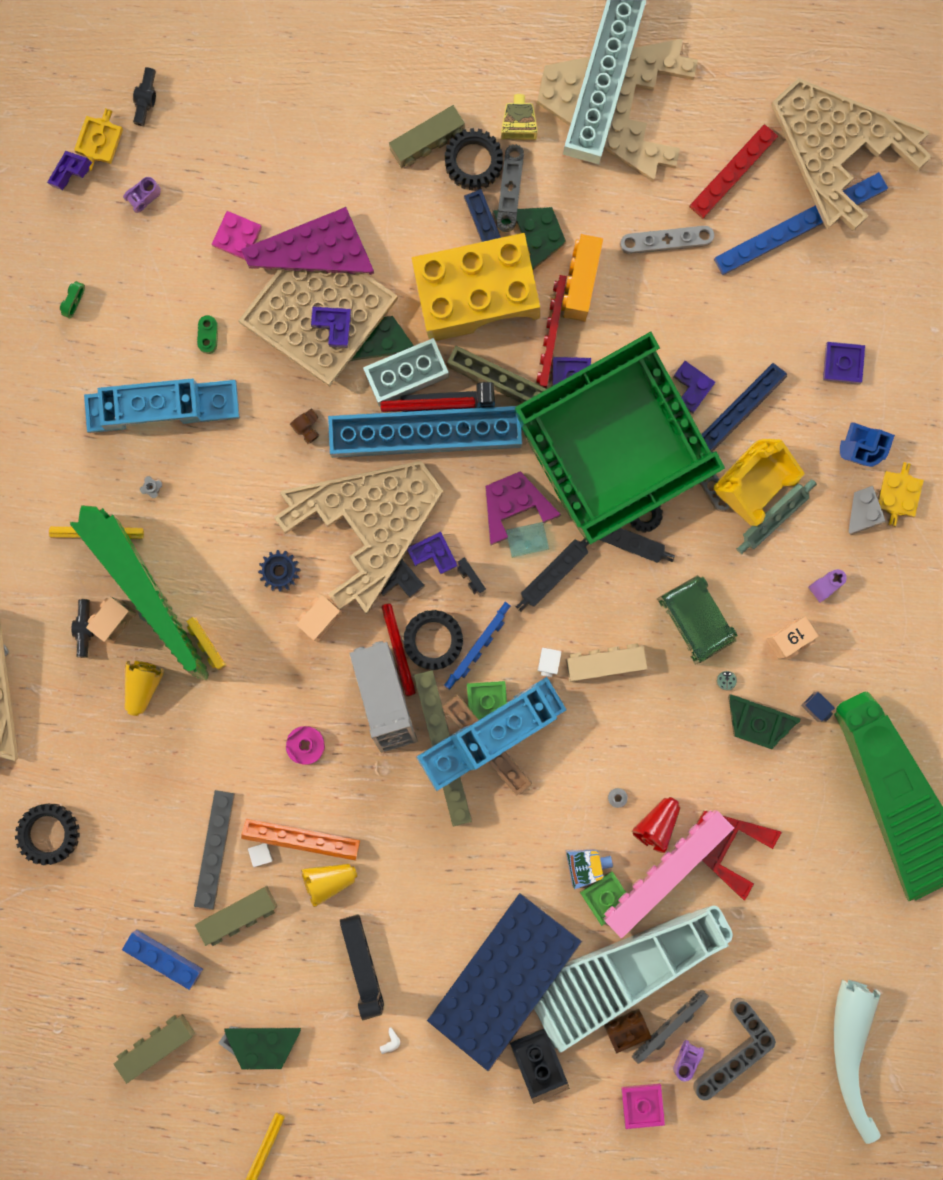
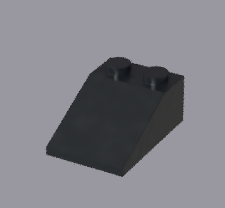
(539, 1066)

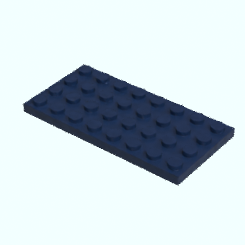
(504, 981)

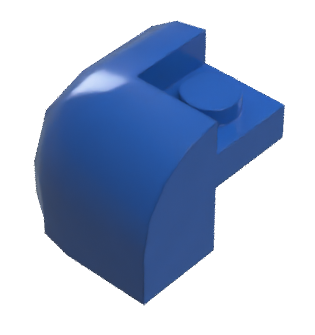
(865, 445)

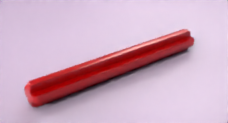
(427, 404)
(398, 649)

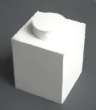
(549, 662)

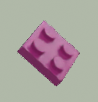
(236, 234)
(643, 1106)

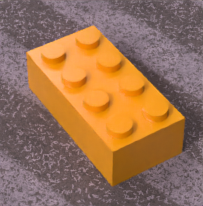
(583, 273)

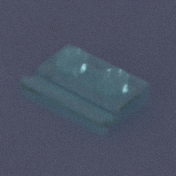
(527, 539)

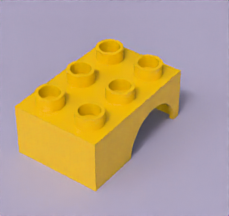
(475, 286)

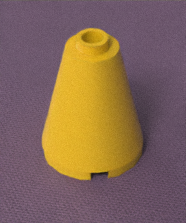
(140, 685)
(327, 881)

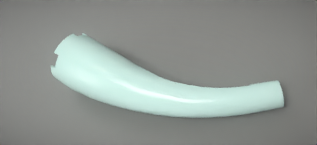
(852, 1024)

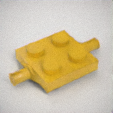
(98, 139)
(900, 494)

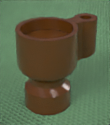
(303, 426)

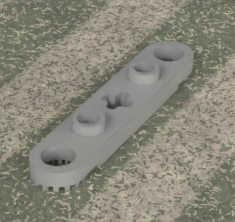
(652, 240)

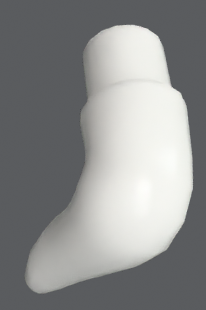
(393, 1045)

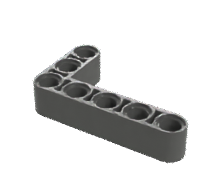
(738, 1053)

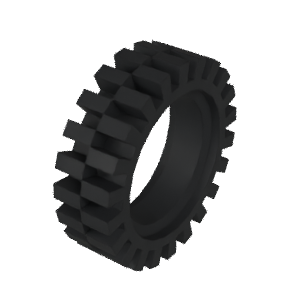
(468, 138)
(428, 617)
(24, 834)

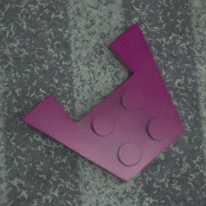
(511, 497)

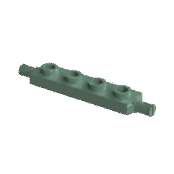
(776, 516)

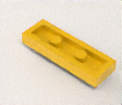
(205, 644)

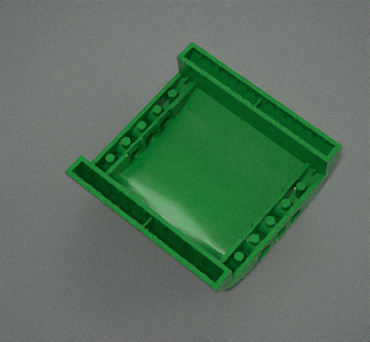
(616, 439)

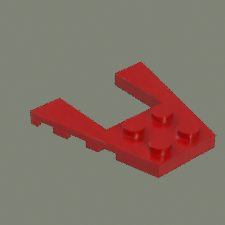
(713, 860)

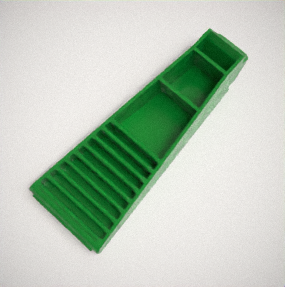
(118, 555)
(898, 794)

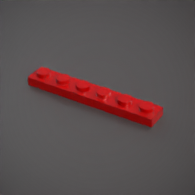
(733, 171)
(552, 324)

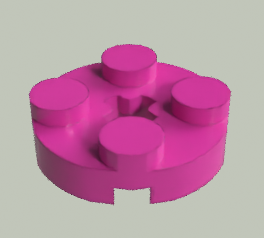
(294, 743)

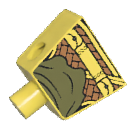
(519, 120)

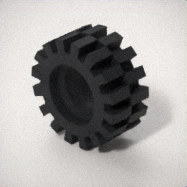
(650, 525)

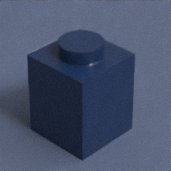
(818, 707)

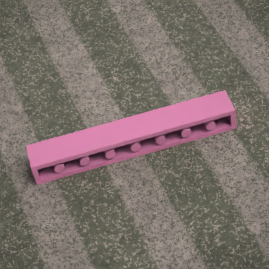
(668, 873)

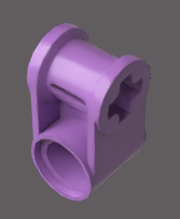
(143, 196)
(825, 586)
(688, 1059)

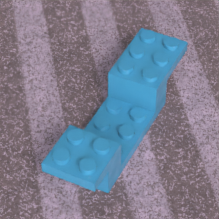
(160, 401)
(492, 734)

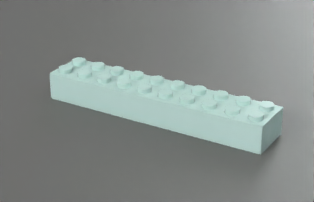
(603, 79)

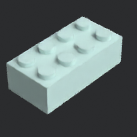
(406, 371)

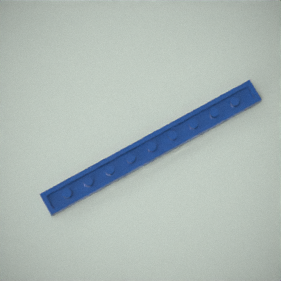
(793, 227)

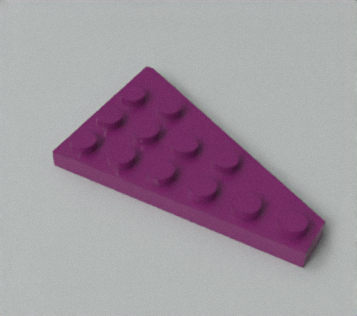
(318, 245)

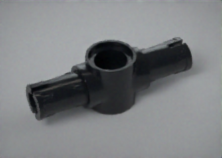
(144, 96)
(79, 630)

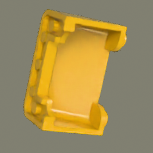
(758, 478)

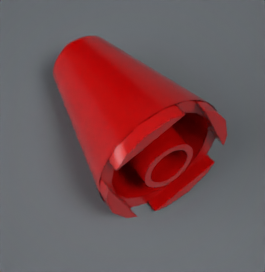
(658, 825)

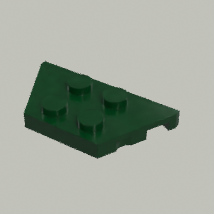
(385, 340)
(759, 723)
(261, 1046)

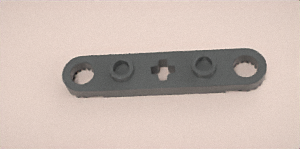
(509, 199)
(658, 1038)

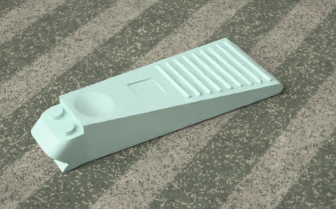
(624, 973)

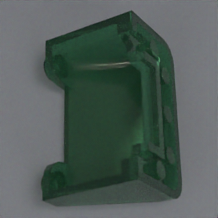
(698, 619)

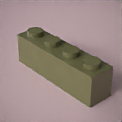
(427, 136)
(236, 915)
(154, 1048)

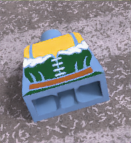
(586, 866)

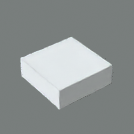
(260, 854)

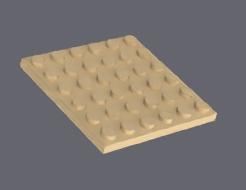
(284, 316)

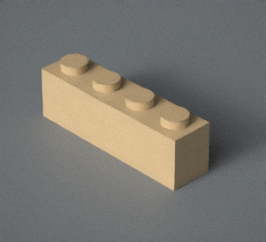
(606, 663)

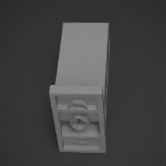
(382, 697)

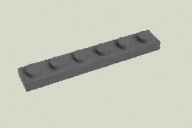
(214, 850)

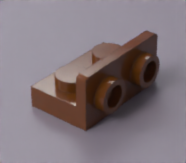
(627, 1031)

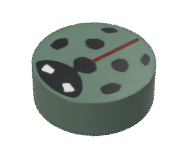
(726, 680)

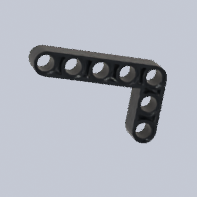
(483, 396)
(371, 999)

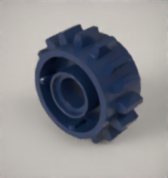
(272, 563)

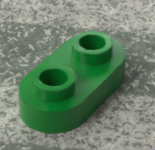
(70, 304)
(207, 333)

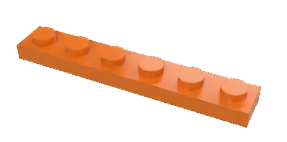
(300, 839)

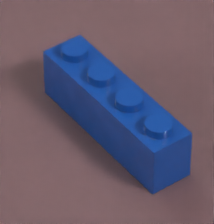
(162, 959)

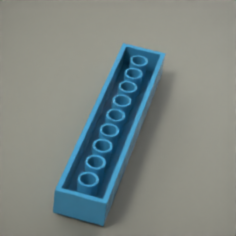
(424, 432)

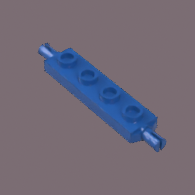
(484, 640)

